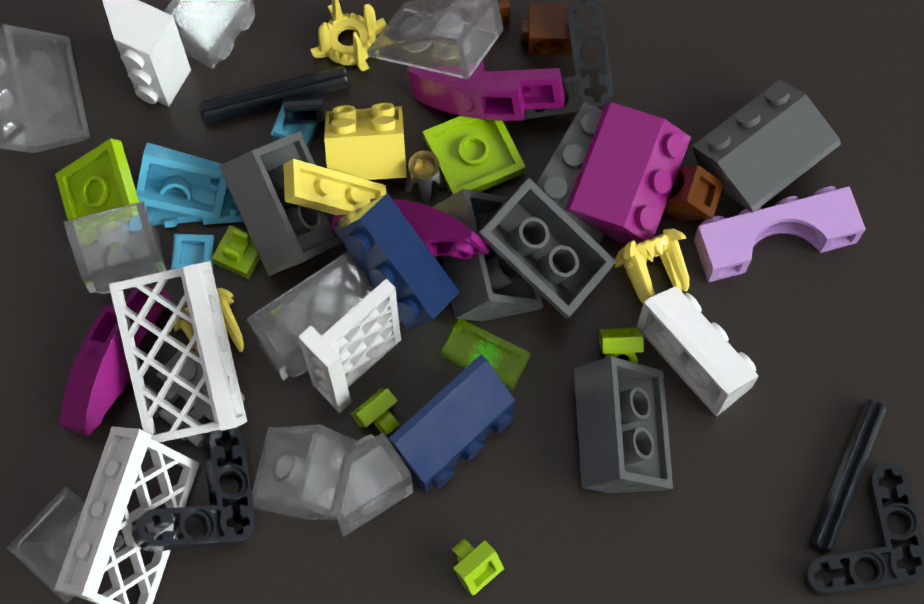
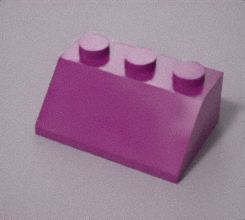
(628, 173)

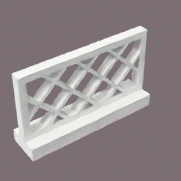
(352, 344)
(212, 345)
(107, 513)

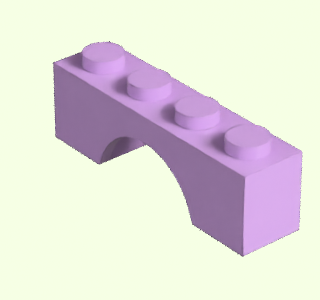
(825, 220)

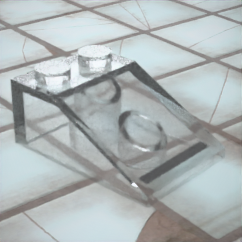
(440, 35)

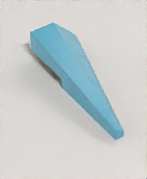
(184, 189)

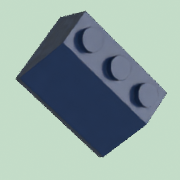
(393, 251)
(454, 424)

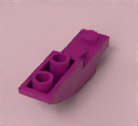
(489, 94)
(438, 231)
(102, 367)

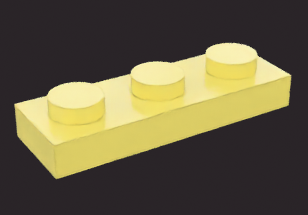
(327, 189)

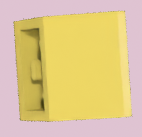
(366, 141)

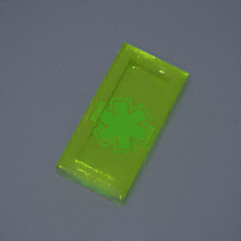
(470, 341)

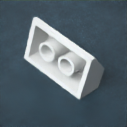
(149, 49)
(696, 349)

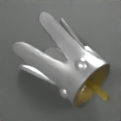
(424, 170)

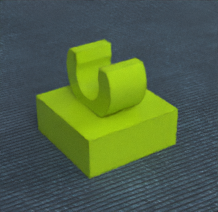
(236, 252)
(621, 341)
(376, 411)
(476, 565)

